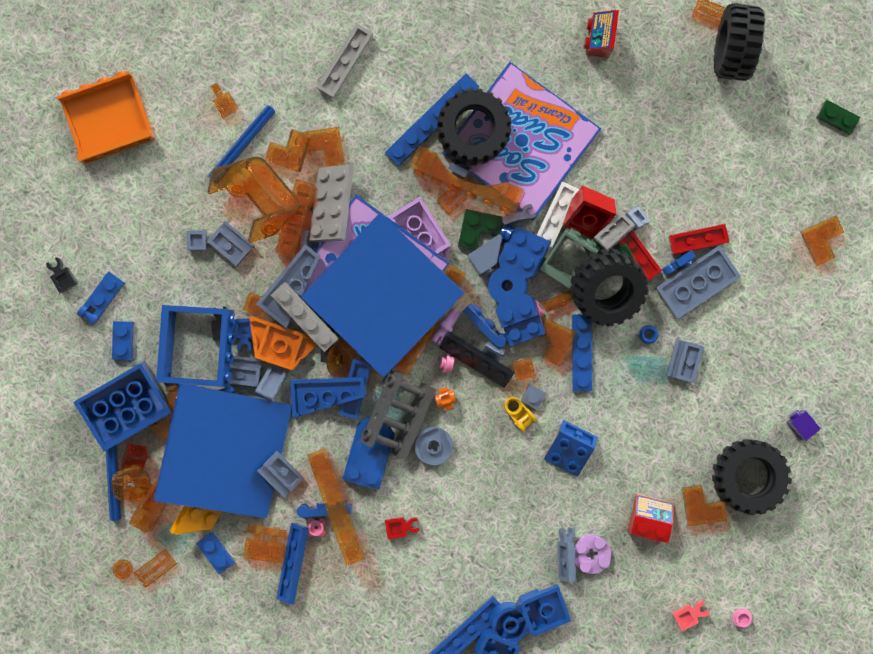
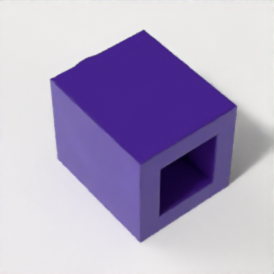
(803, 424)

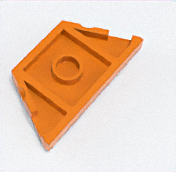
(279, 344)

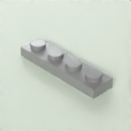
(345, 61)
(304, 316)

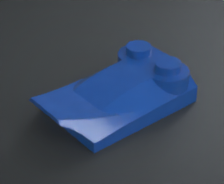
(368, 464)

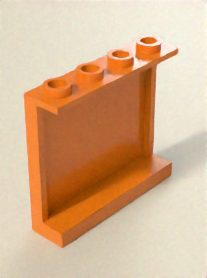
(106, 117)

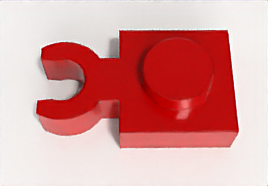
(397, 527)

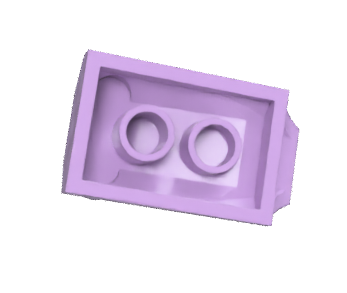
(421, 224)

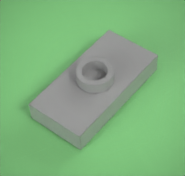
(614, 232)

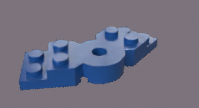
(516, 308)
(532, 613)

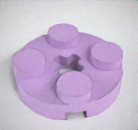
(600, 561)

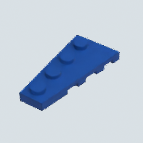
(322, 393)

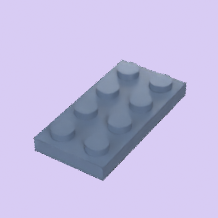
(698, 282)

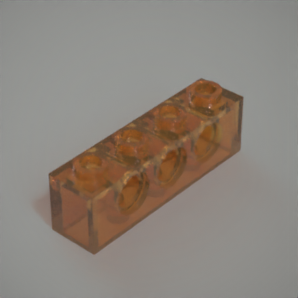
(291, 232)

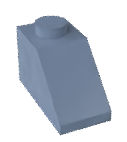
(486, 256)

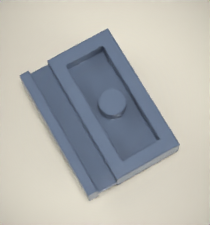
(230, 243)
(685, 361)
(245, 371)
(280, 474)

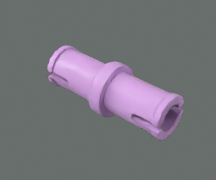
(446, 326)

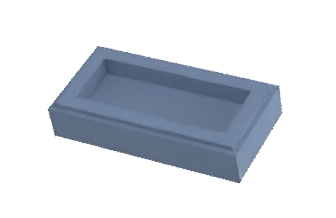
(271, 382)

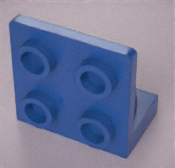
(571, 448)

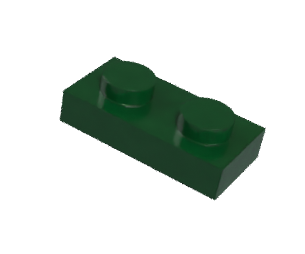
(838, 117)

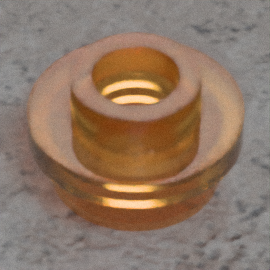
(116, 569)

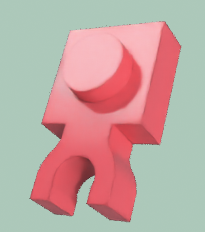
(687, 616)

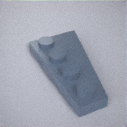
(296, 276)

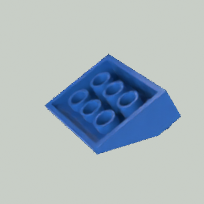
(123, 406)

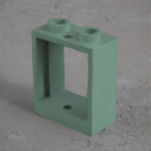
(554, 271)

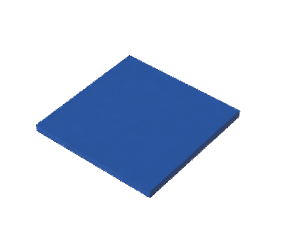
(382, 294)
(217, 448)

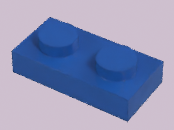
(122, 340)
(215, 552)

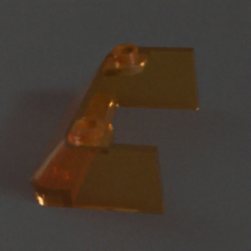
(263, 187)

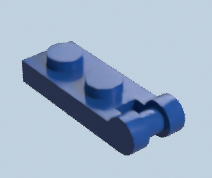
(101, 298)
(487, 326)
(318, 510)

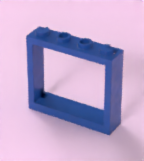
(166, 345)

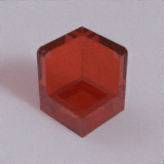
(134, 455)

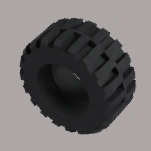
(739, 42)
(478, 101)
(624, 302)
(776, 476)

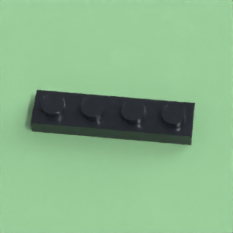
(477, 359)

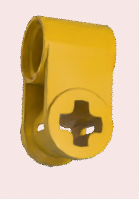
(520, 414)

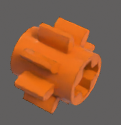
(445, 399)

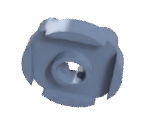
(428, 455)

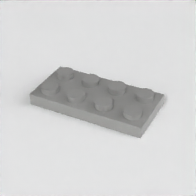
(331, 203)

